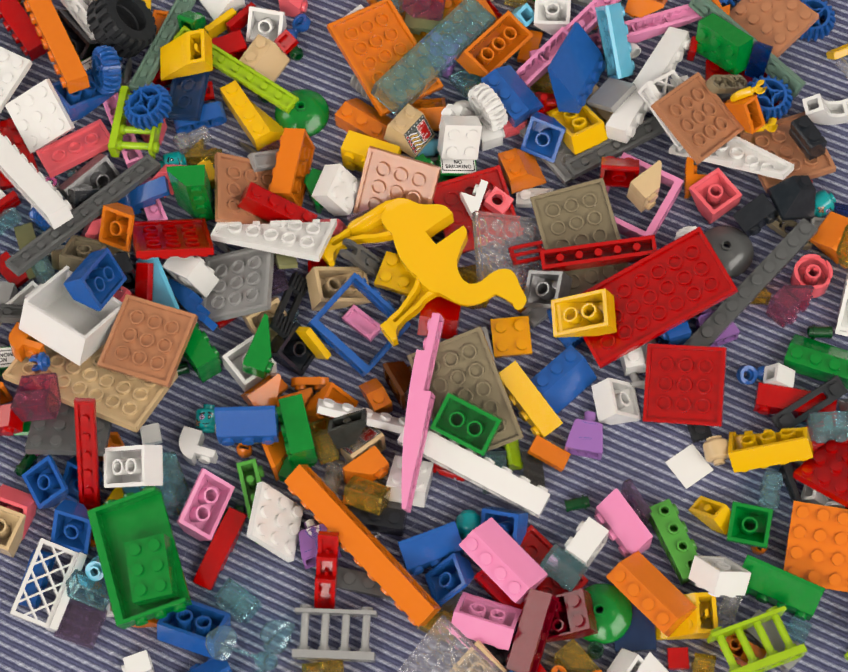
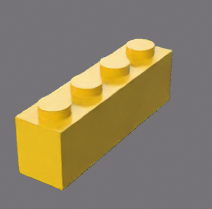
(255, 122)
(529, 401)
(768, 448)

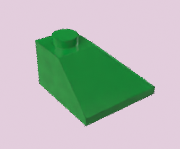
(749, 525)

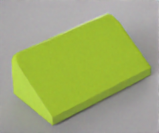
(513, 456)

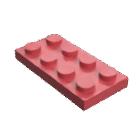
(74, 148)

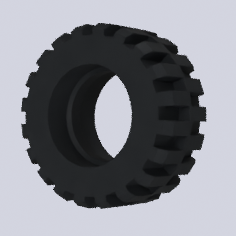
(122, 25)

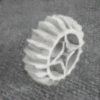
(487, 107)

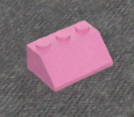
(205, 506)
(623, 524)
(486, 620)

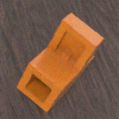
(23, 344)

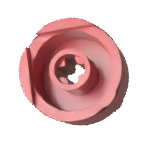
(812, 271)

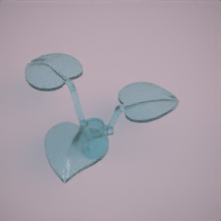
(274, 634)

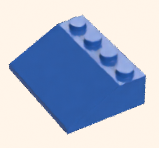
(575, 70)

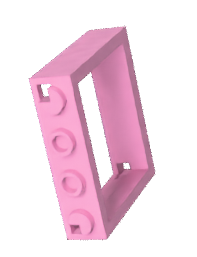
(670, 180)

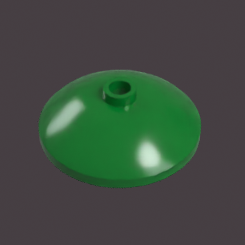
(311, 117)
(616, 613)

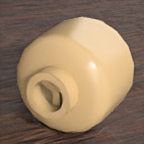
(716, 450)

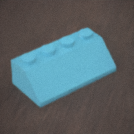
(614, 41)
(161, 288)

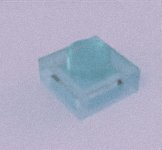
(798, 629)

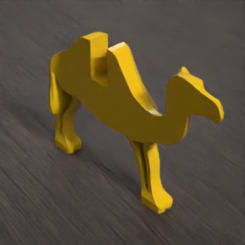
(431, 264)

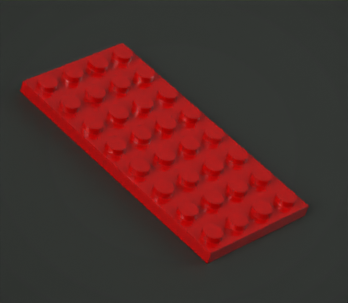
(661, 294)

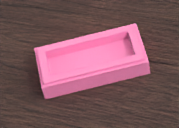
(361, 323)

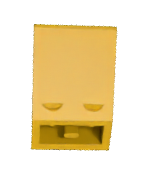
(186, 55)
(699, 622)

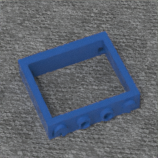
(336, 344)

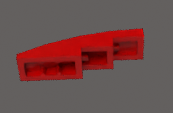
(220, 548)
(326, 570)

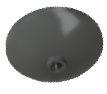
(740, 253)

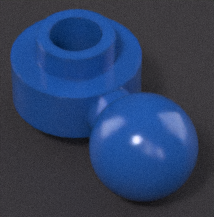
(300, 24)
(752, 374)

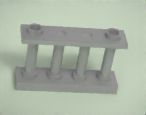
(343, 653)

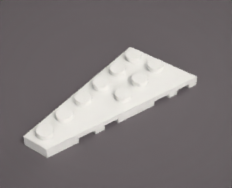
(746, 157)
(281, 237)

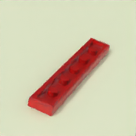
(87, 452)

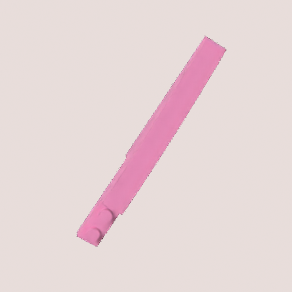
(651, 25)
(538, 63)
(131, 156)
(419, 410)

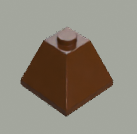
(398, 379)

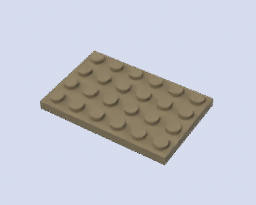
(574, 218)
(468, 370)

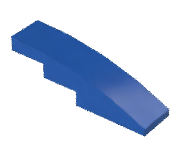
(146, 194)
(192, 303)

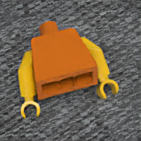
(747, 110)

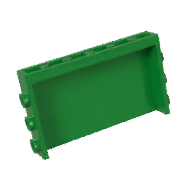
(127, 520)

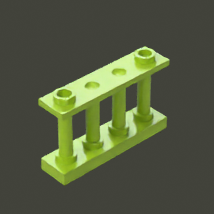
(120, 128)
(773, 658)

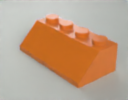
(495, 46)
(362, 118)
(292, 165)
(651, 592)

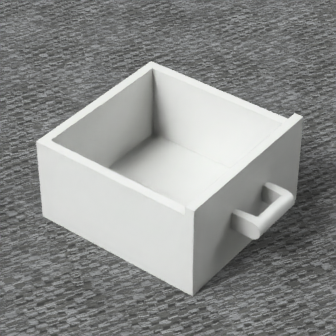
(65, 324)

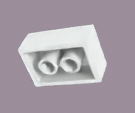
(133, 466)

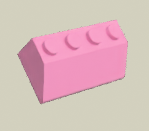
(503, 560)

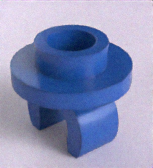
(42, 360)

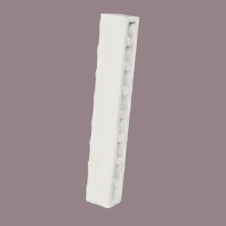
(663, 59)
(33, 185)
(484, 473)

